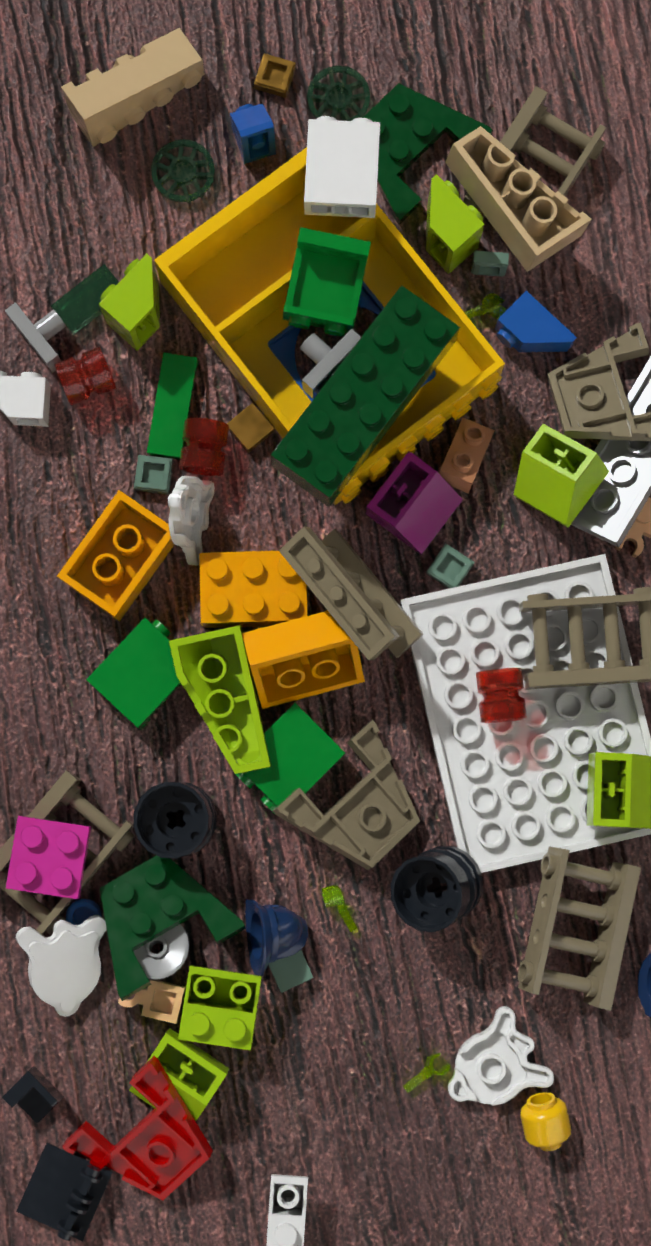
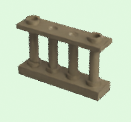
(536, 113)
(351, 593)
(579, 671)
(66, 793)
(613, 922)

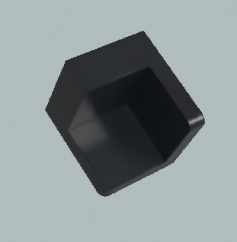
(34, 1095)

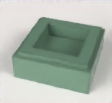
(489, 263)
(153, 474)
(450, 567)
(291, 971)

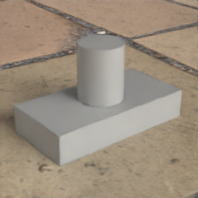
(39, 333)
(326, 359)

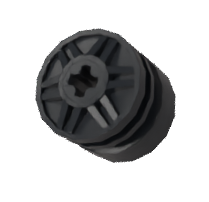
(155, 821)
(419, 893)

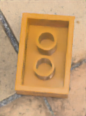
(118, 555)
(249, 589)
(301, 659)

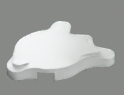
(190, 514)
(66, 964)
(495, 1064)

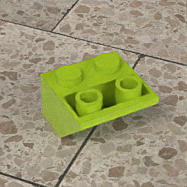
(451, 226)
(133, 303)
(558, 475)
(619, 790)
(220, 1007)
(190, 1070)

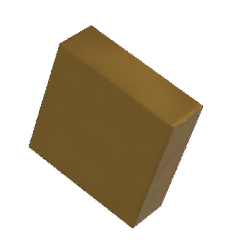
(275, 75)
(250, 427)

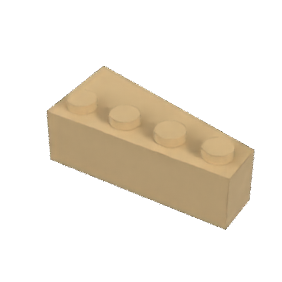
(133, 86)
(514, 199)

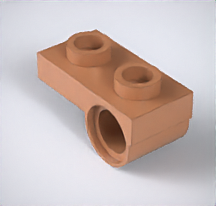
(465, 454)

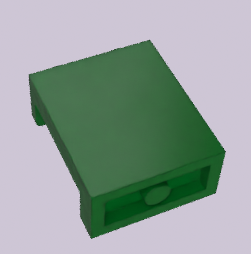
(326, 281)
(138, 673)
(298, 757)

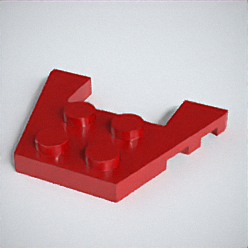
(159, 1149)

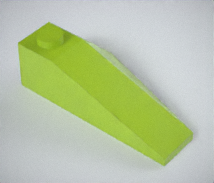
(223, 691)

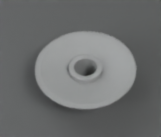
(170, 959)

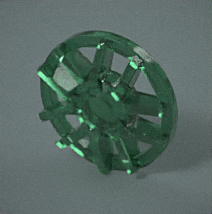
(338, 94)
(183, 171)

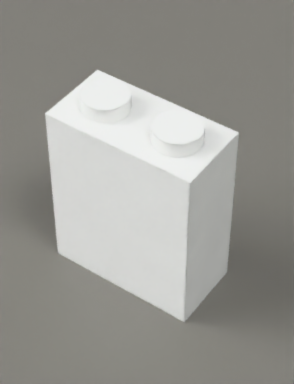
(341, 167)

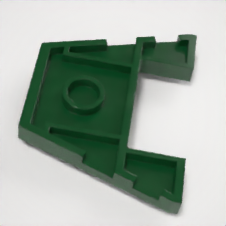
(407, 129)
(151, 903)

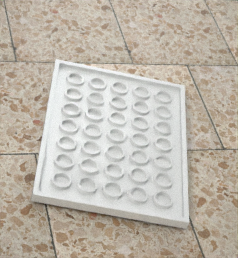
(524, 780)

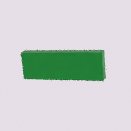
(172, 405)

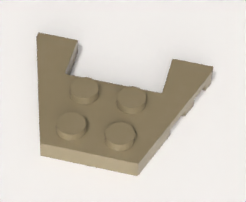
(592, 395)
(368, 817)

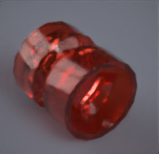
(85, 376)
(204, 434)
(501, 695)

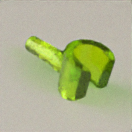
(489, 306)
(333, 896)
(426, 1073)

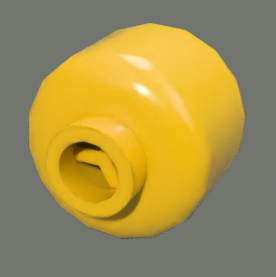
(545, 1121)

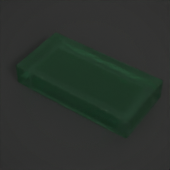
(82, 302)

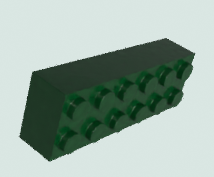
(364, 396)

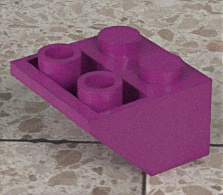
(414, 503)

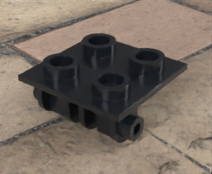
(64, 1192)

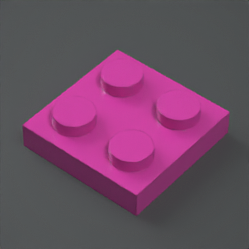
(48, 857)

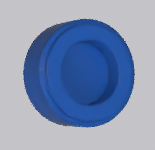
(82, 910)

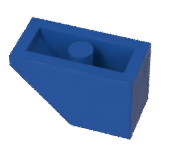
(253, 132)
(532, 328)

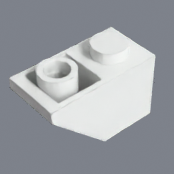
(25, 398)
(287, 1210)

